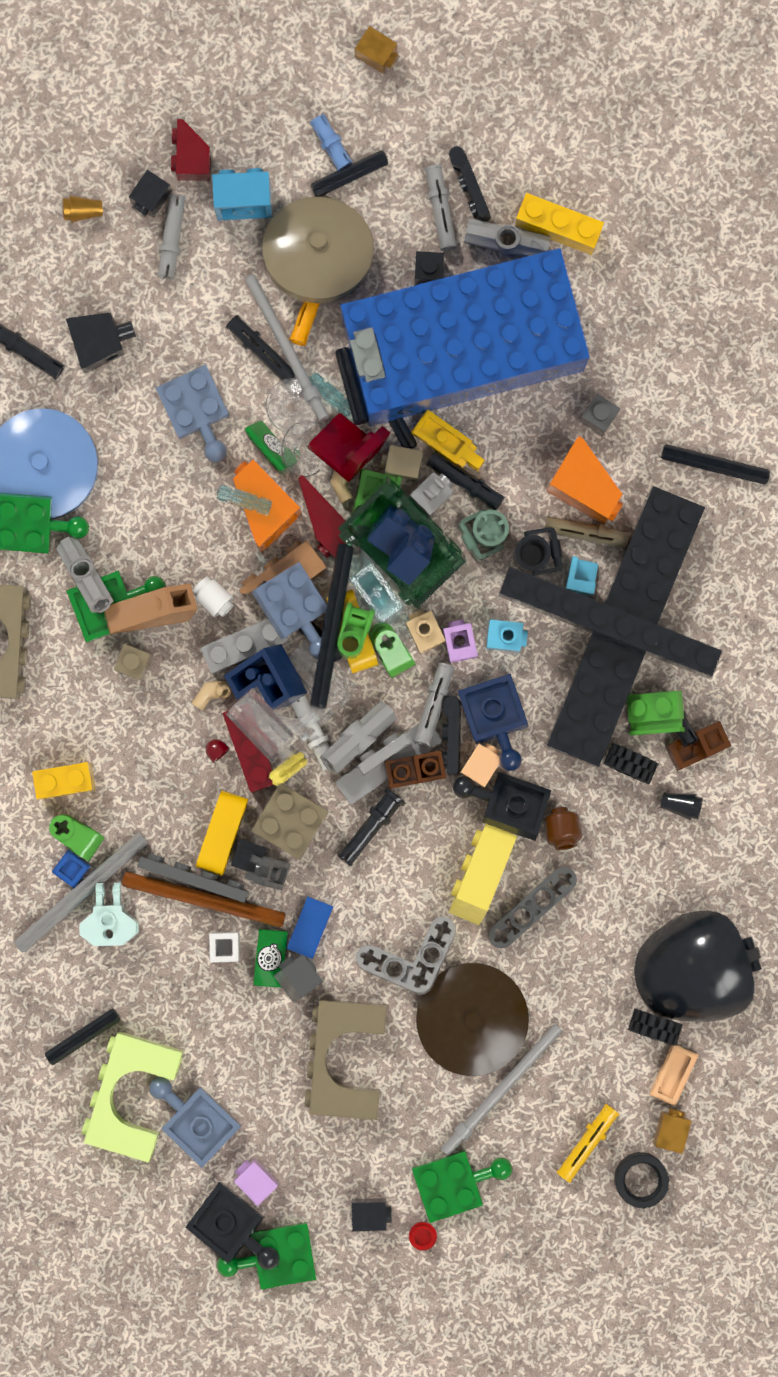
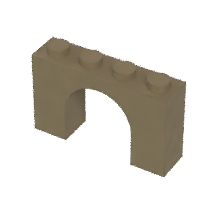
(13, 606)
(328, 1095)

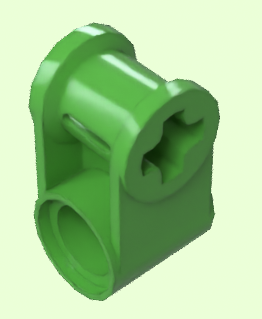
(355, 629)
(392, 651)
(80, 839)

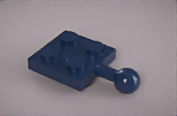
(495, 712)

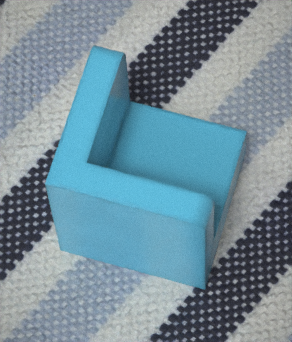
(581, 576)

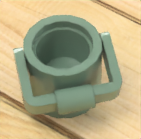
(489, 532)

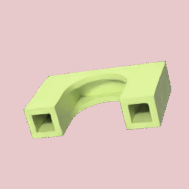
(106, 1126)

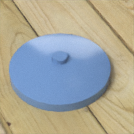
(49, 457)

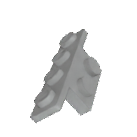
(372, 769)

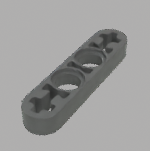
(532, 907)

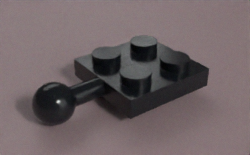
(511, 805)
(227, 1225)

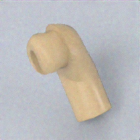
(211, 690)

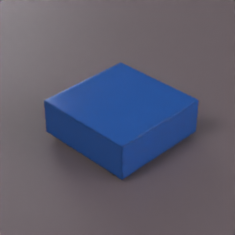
(71, 868)

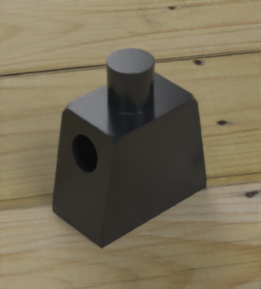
(98, 339)

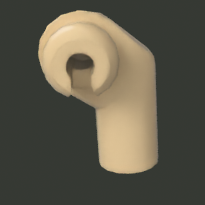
(340, 488)

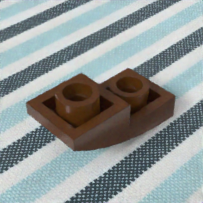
(415, 769)

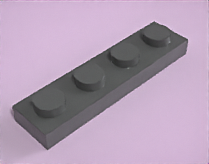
(181, 872)

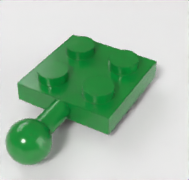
(28, 523)
(94, 624)
(451, 1186)
(295, 1255)

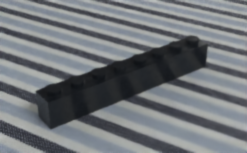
(610, 623)

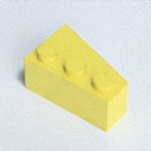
(482, 873)

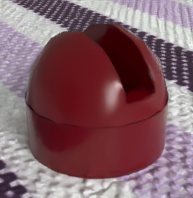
(216, 749)

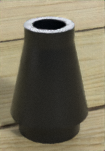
(683, 804)

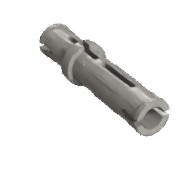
(435, 176)
(169, 248)
(443, 674)

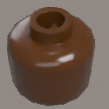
(562, 828)

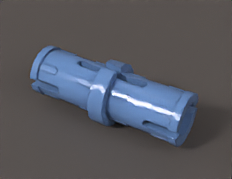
(331, 142)

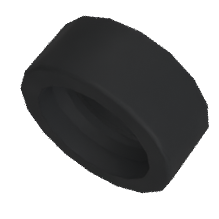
(663, 1180)

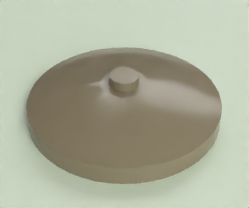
(317, 249)

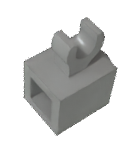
(432, 493)

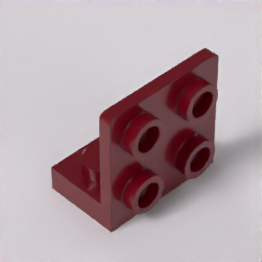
(346, 446)

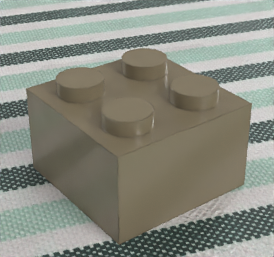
(290, 821)

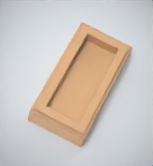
(673, 1074)

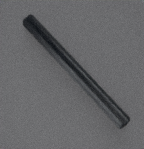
(331, 626)

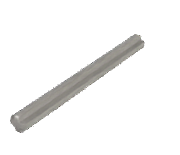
(80, 892)

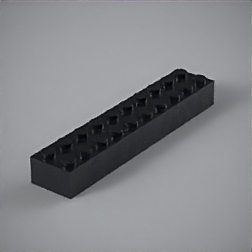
(638, 589)

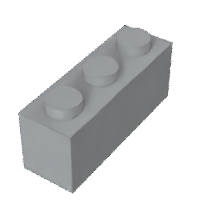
(240, 646)

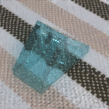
(376, 592)

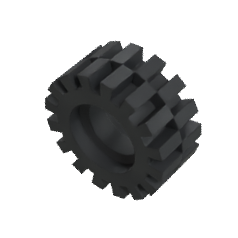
(631, 763)
(655, 1027)

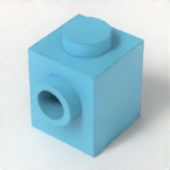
(506, 636)

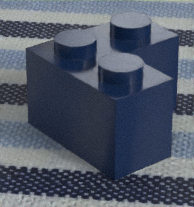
(404, 542)
(271, 675)

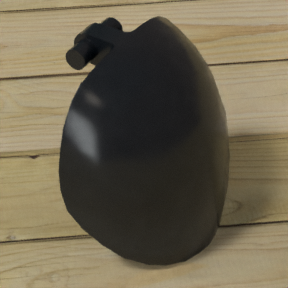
(697, 968)

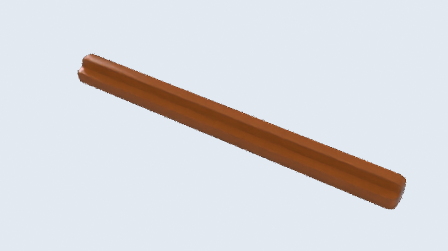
(203, 899)

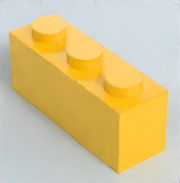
(559, 223)

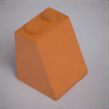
(586, 484)
(283, 512)

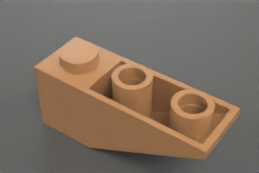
(297, 553)
(152, 609)

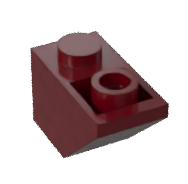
(192, 154)

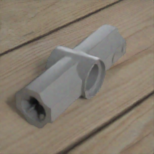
(488, 236)
(84, 575)
(358, 738)

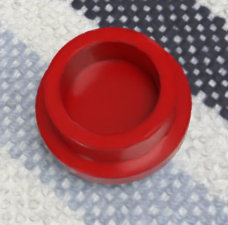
(422, 1236)

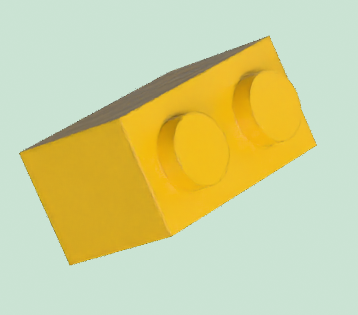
(63, 780)

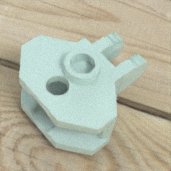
(109, 917)

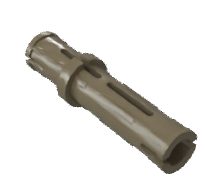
(588, 532)

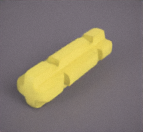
(288, 768)

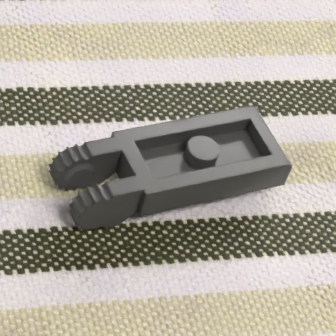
(269, 872)

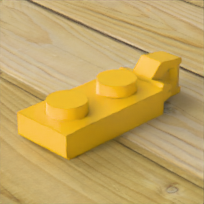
(447, 441)

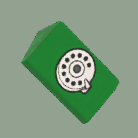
(267, 444)
(269, 954)

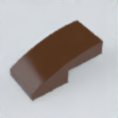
(711, 741)

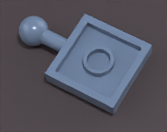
(194, 406)
(292, 604)
(198, 1125)

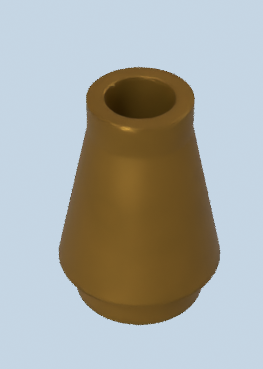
(81, 208)

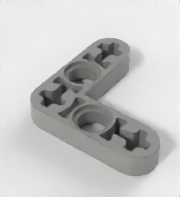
(410, 969)

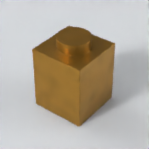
(377, 50)
(672, 1131)

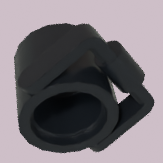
(534, 552)

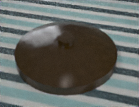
(472, 1019)

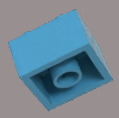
(242, 195)

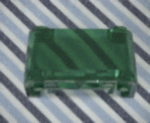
(445, 556)

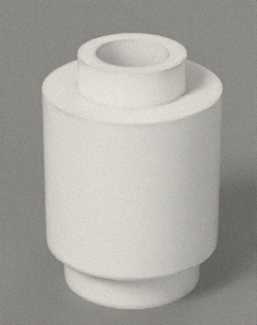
(213, 597)

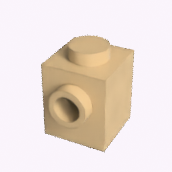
(424, 631)

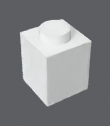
(224, 946)

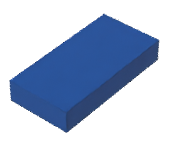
(310, 927)

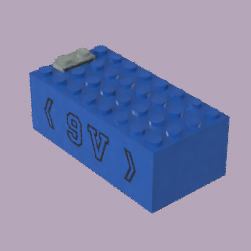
(465, 337)

